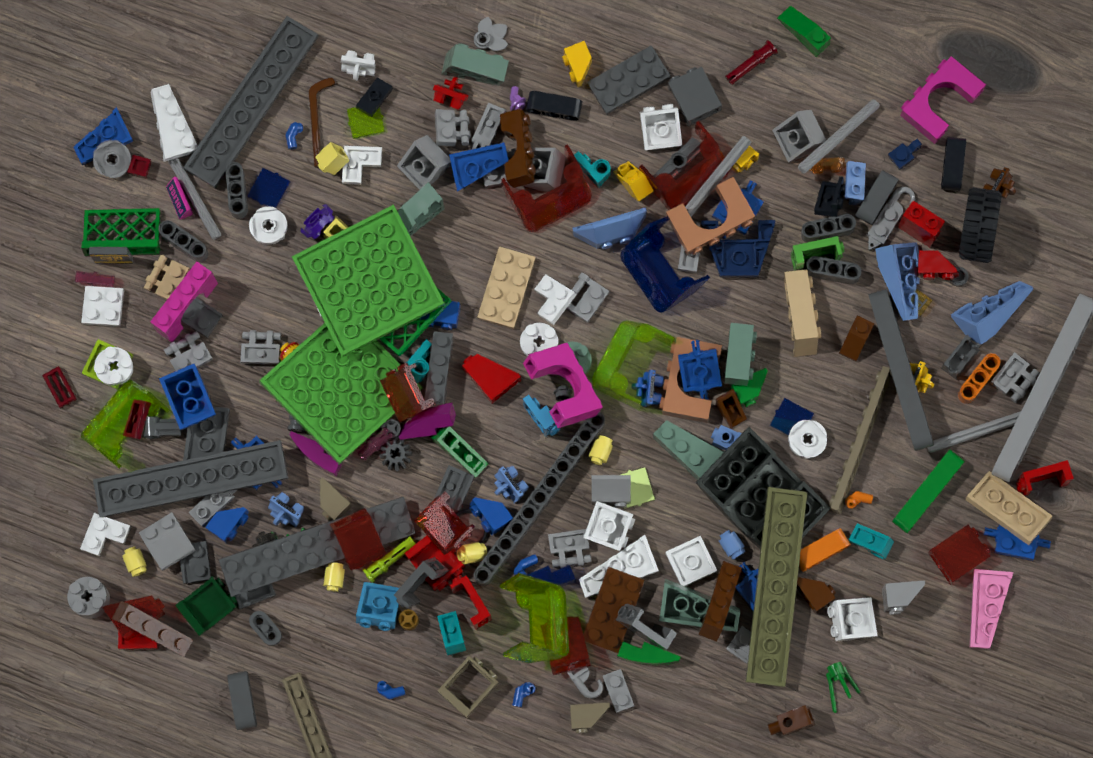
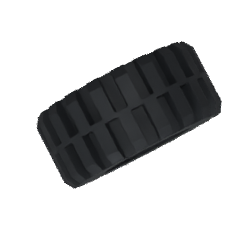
(980, 225)

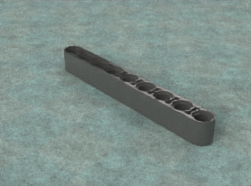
(901, 370)

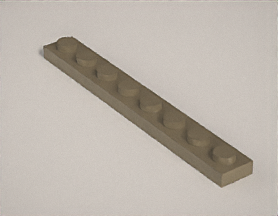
(863, 433)

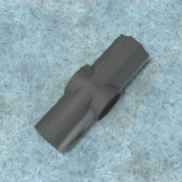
(686, 154)

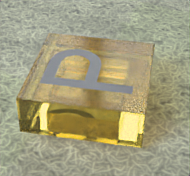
(923, 302)

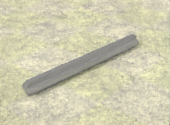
(838, 136)
(717, 175)
(195, 198)
(974, 432)

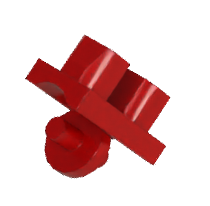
(458, 97)

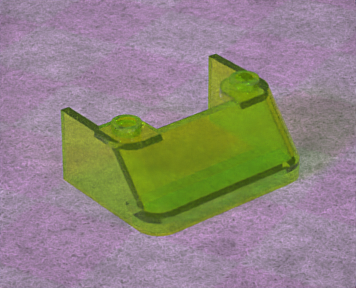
(606, 374)
(107, 427)
(546, 619)

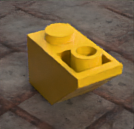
(578, 60)
(633, 181)

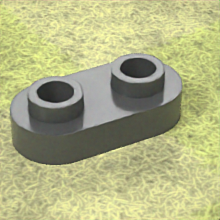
(265, 628)

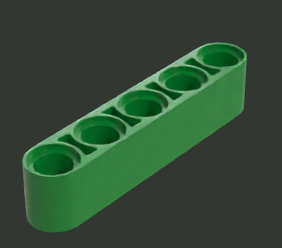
(928, 491)

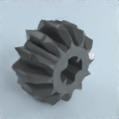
(388, 457)

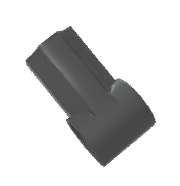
(157, 427)

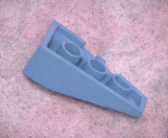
(899, 269)
(989, 315)

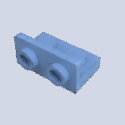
(855, 182)

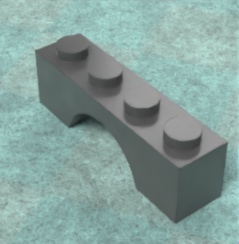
(438, 367)

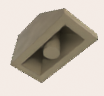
(332, 502)
(587, 715)

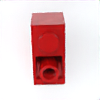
(935, 265)

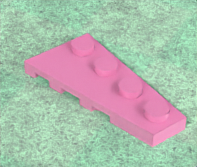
(987, 603)

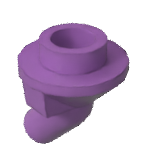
(516, 101)

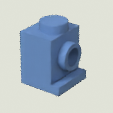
(718, 440)

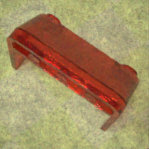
(679, 191)
(554, 204)

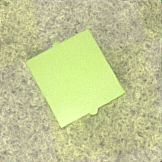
(640, 487)

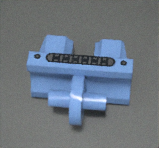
(507, 486)
(282, 512)

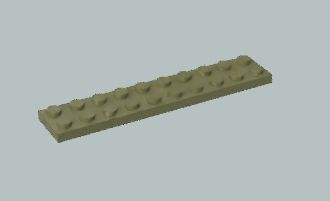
(776, 587)

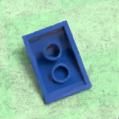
(187, 396)

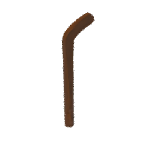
(317, 87)

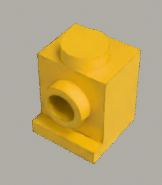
(745, 160)

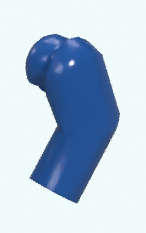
(389, 692)
(521, 692)

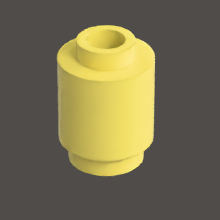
(601, 450)
(472, 553)
(134, 561)
(334, 576)

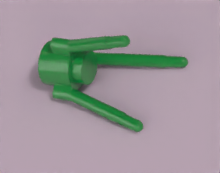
(838, 672)

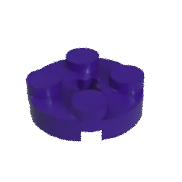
(317, 221)

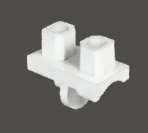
(358, 66)

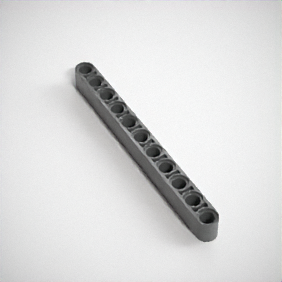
(537, 508)

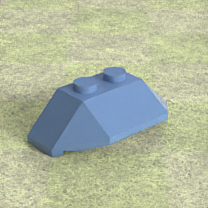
(611, 230)

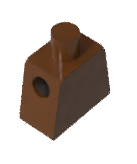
(800, 717)

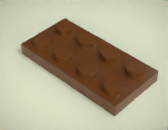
(615, 591)

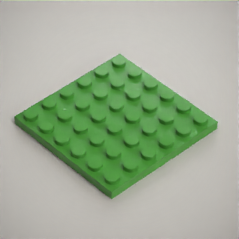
(368, 280)
(334, 395)

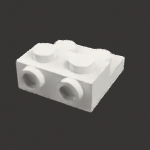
(660, 127)
(609, 526)
(852, 619)

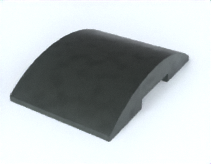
(740, 483)

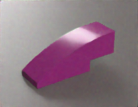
(429, 422)
(316, 454)

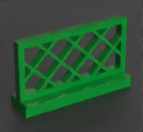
(136, 246)
(420, 329)

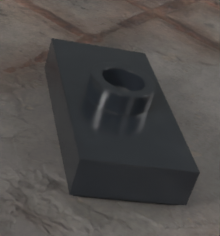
(374, 97)

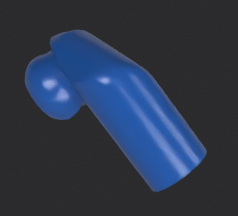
(291, 134)
(525, 563)

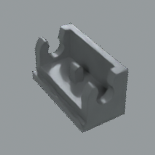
(961, 357)

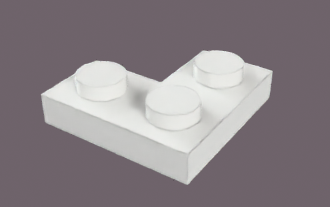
(360, 157)
(557, 298)
(103, 528)

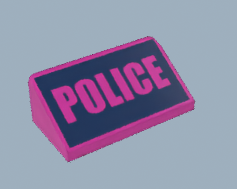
(178, 198)

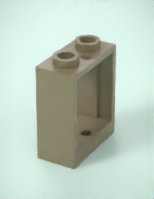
(477, 665)

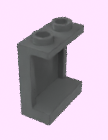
(695, 95)
(429, 567)
(657, 636)

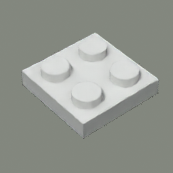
(102, 306)
(691, 561)

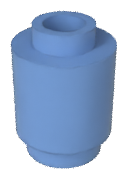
(731, 544)

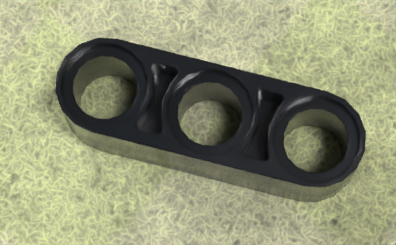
(554, 105)
(953, 163)

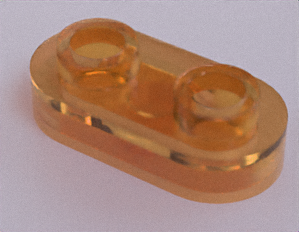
(827, 164)

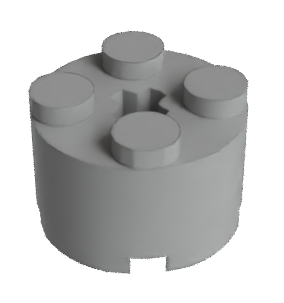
(80, 590)

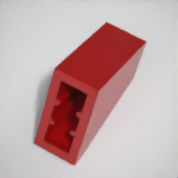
(490, 376)

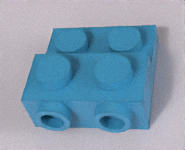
(540, 416)
(377, 606)

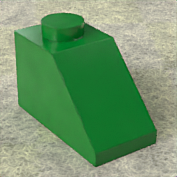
(749, 394)

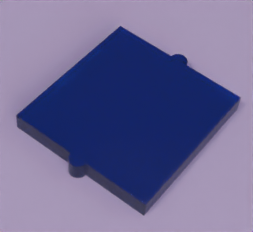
(268, 188)
(788, 415)

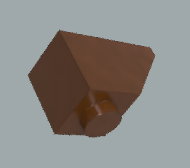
(856, 338)
(816, 593)

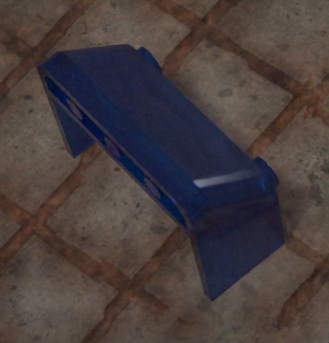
(653, 271)

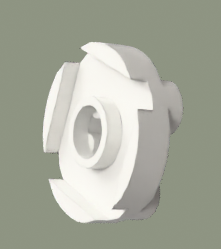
(266, 236)
(533, 332)
(109, 356)
(807, 428)

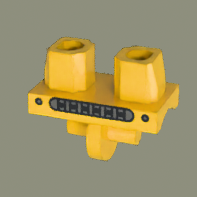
(921, 376)

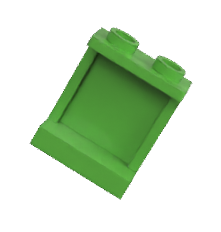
(816, 248)

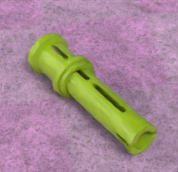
(383, 567)

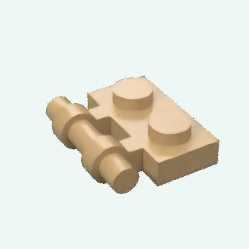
(173, 276)

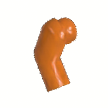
(856, 498)

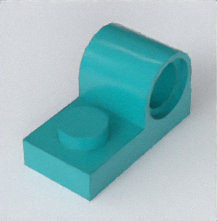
(591, 170)
(419, 358)
(873, 541)
(451, 633)

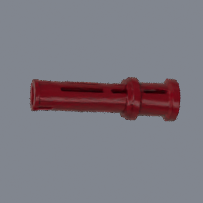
(758, 57)

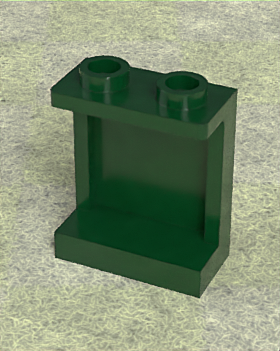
(207, 605)

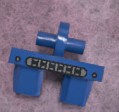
(645, 388)

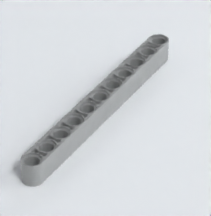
(1044, 389)

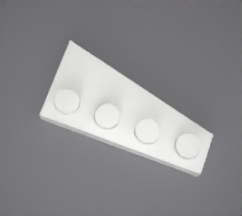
(174, 131)
(634, 560)

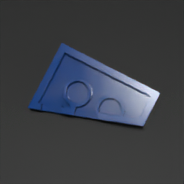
(109, 129)
(476, 163)

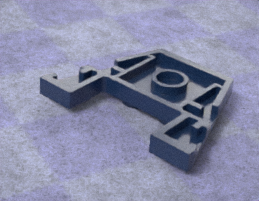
(741, 257)

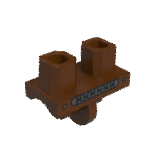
(1003, 182)

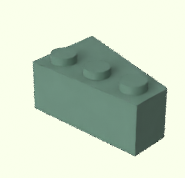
(475, 64)
(421, 208)
(740, 354)

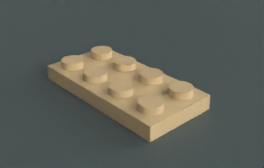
(506, 288)
(1009, 508)

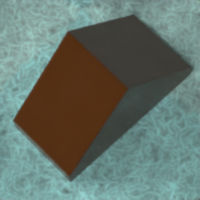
(730, 408)

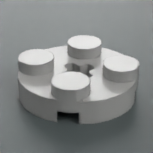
(121, 163)

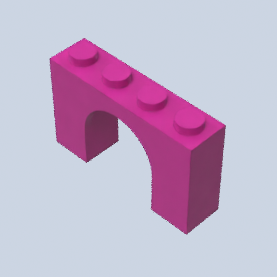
(950, 75)
(168, 319)
(562, 362)

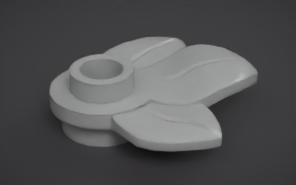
(492, 33)

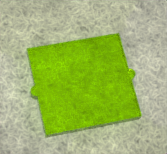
(364, 125)

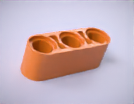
(983, 370)
(823, 549)

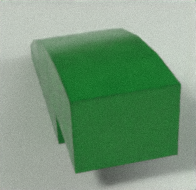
(646, 655)

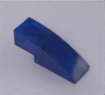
(560, 577)

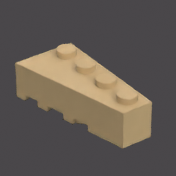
(801, 312)

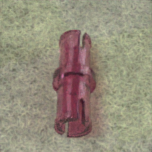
(94, 279)
(374, 444)

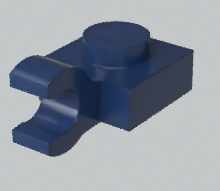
(903, 155)

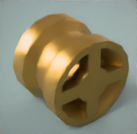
(408, 616)

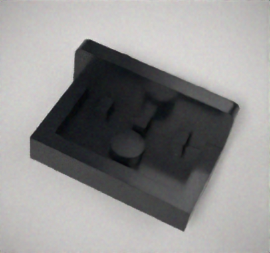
(830, 198)

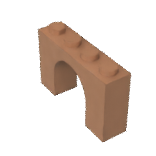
(694, 237)
(675, 401)

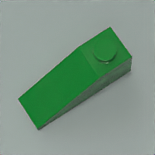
(805, 30)
(459, 450)

